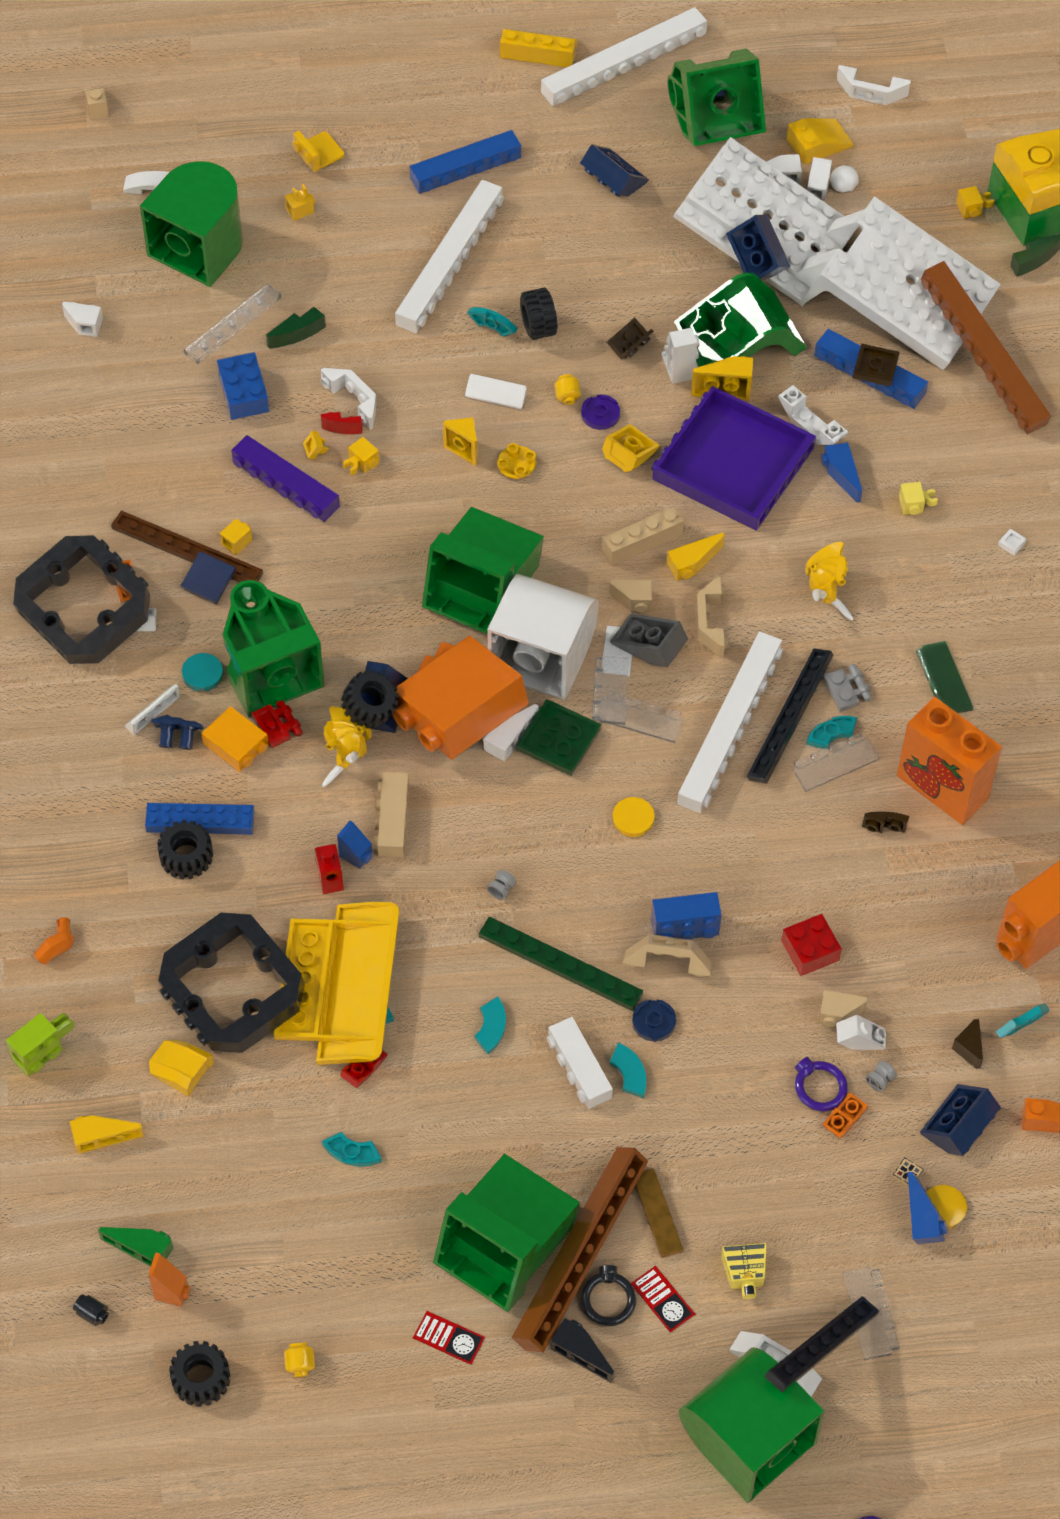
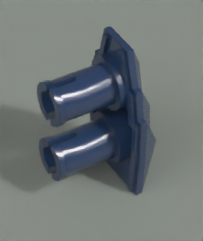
(168, 724)

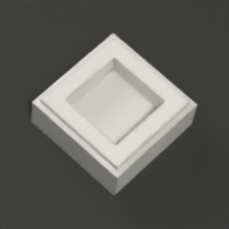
(1012, 542)

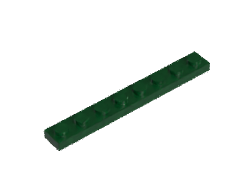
(561, 963)

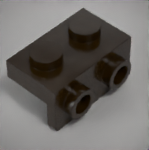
(628, 338)

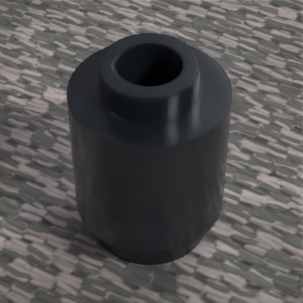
(91, 1309)

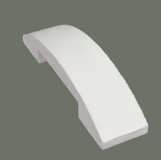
(141, 181)

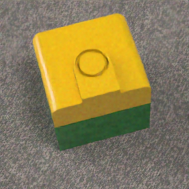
(1028, 184)

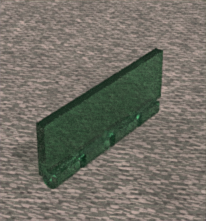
(944, 676)

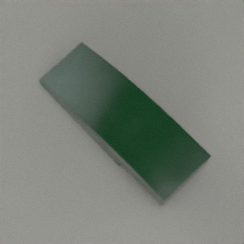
(1035, 255)
(296, 329)

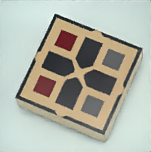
(906, 1166)

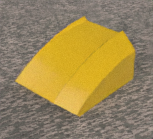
(629, 448)
(180, 1065)

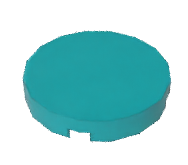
(202, 672)

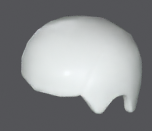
(844, 179)

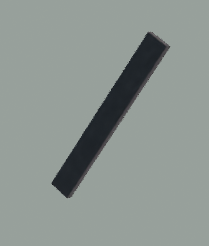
(790, 716)
(821, 1344)

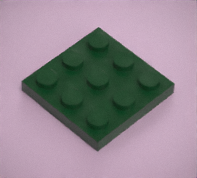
(559, 737)

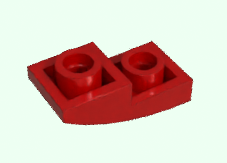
(334, 423)
(359, 1072)

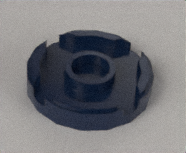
(654, 1020)

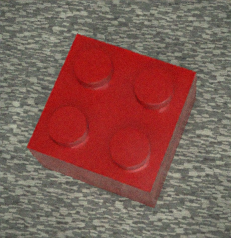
(811, 944)

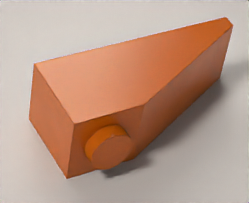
(1041, 1115)
(168, 1282)

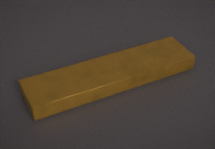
(658, 1214)

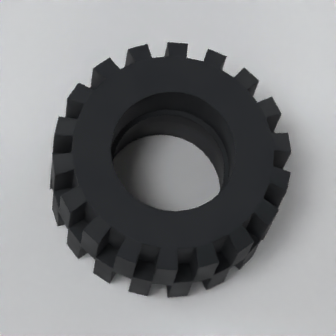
(538, 313)
(377, 686)
(188, 864)
(199, 1355)

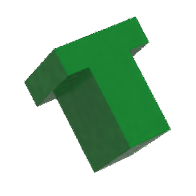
(475, 566)
(503, 1231)

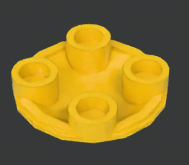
(516, 461)
(949, 1203)

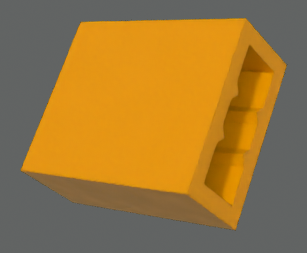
(235, 739)

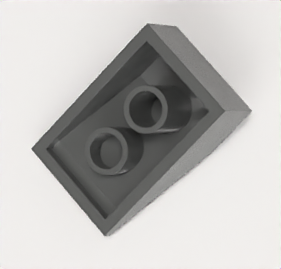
(650, 638)

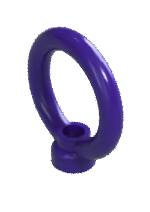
(806, 1068)

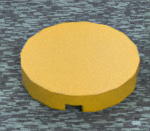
(633, 816)

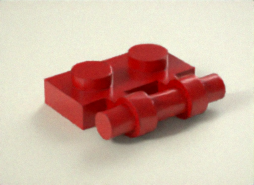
(269, 722)

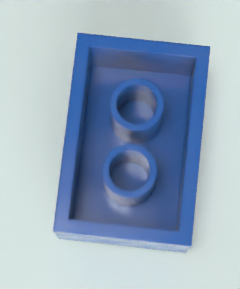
(243, 385)
(687, 916)

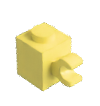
(914, 498)

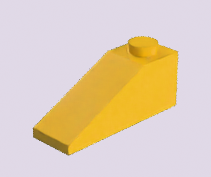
(691, 558)
(99, 1132)

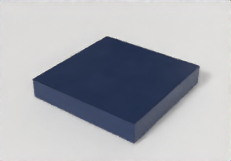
(208, 577)

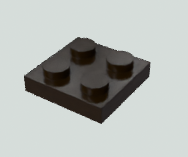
(876, 365)

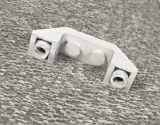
(871, 92)
(338, 378)
(795, 406)
(747, 1340)

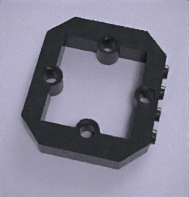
(104, 637)
(248, 1028)

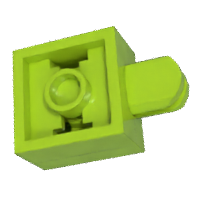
(38, 1042)

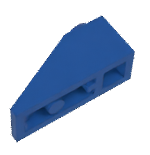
(842, 468)
(925, 1218)

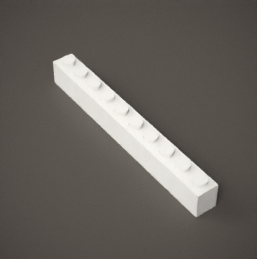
(623, 56)
(449, 256)
(729, 723)

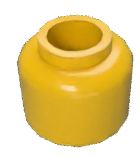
(567, 389)
(299, 1359)

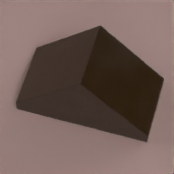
(969, 1044)

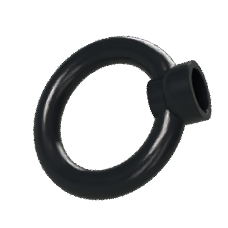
(608, 1275)

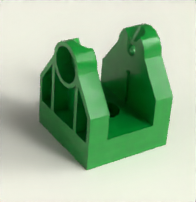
(695, 87)
(270, 648)

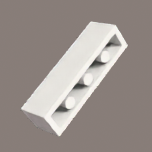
(579, 1062)

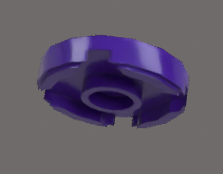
(600, 412)

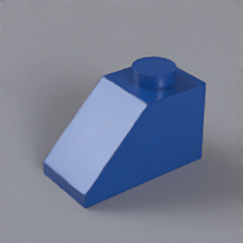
(354, 845)

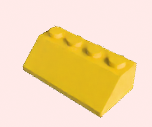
(538, 47)

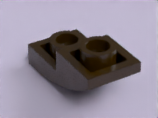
(878, 820)

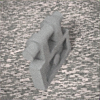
(841, 690)

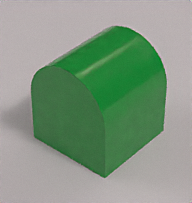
(194, 221)
(750, 1425)

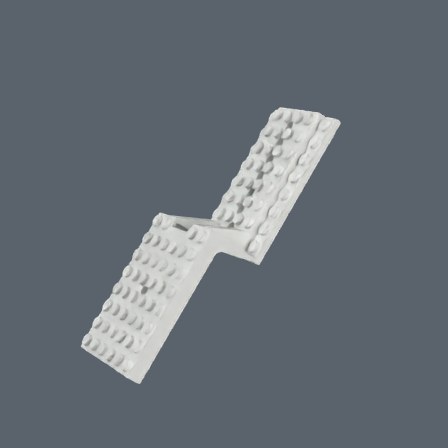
(866, 277)

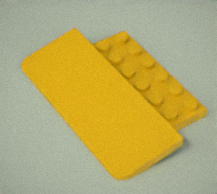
(345, 981)

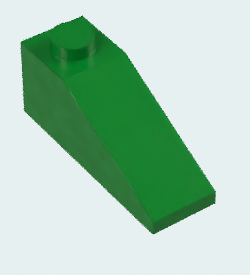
(138, 1242)

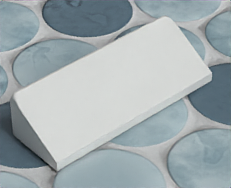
(496, 391)
(153, 709)

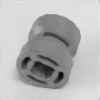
(501, 884)
(881, 1076)

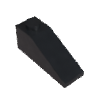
(576, 1345)

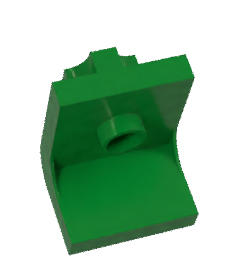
(740, 321)

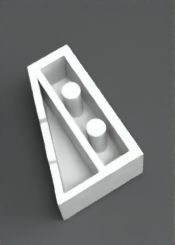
(681, 354)

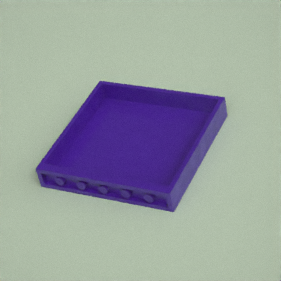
(733, 457)

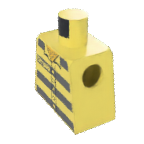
(745, 1267)

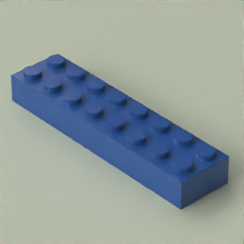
(213, 817)

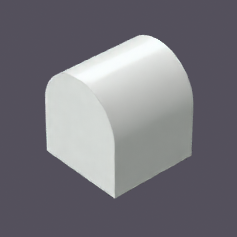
(543, 633)

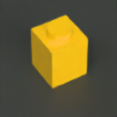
(236, 536)

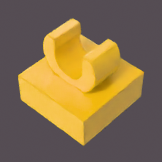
(314, 445)

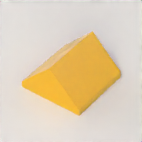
(461, 438)

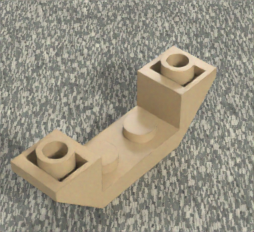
(711, 637)
(659, 945)

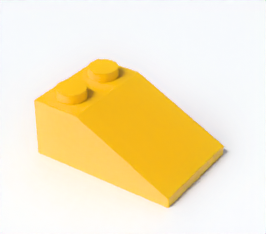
(817, 138)
(729, 375)

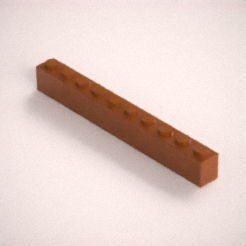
(985, 347)
(579, 1249)

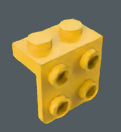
(318, 150)

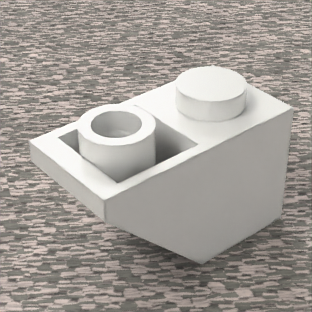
(819, 177)
(83, 318)
(860, 1034)

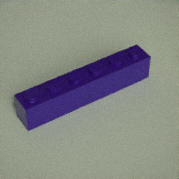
(285, 478)

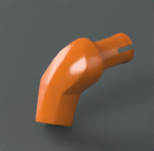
(57, 943)

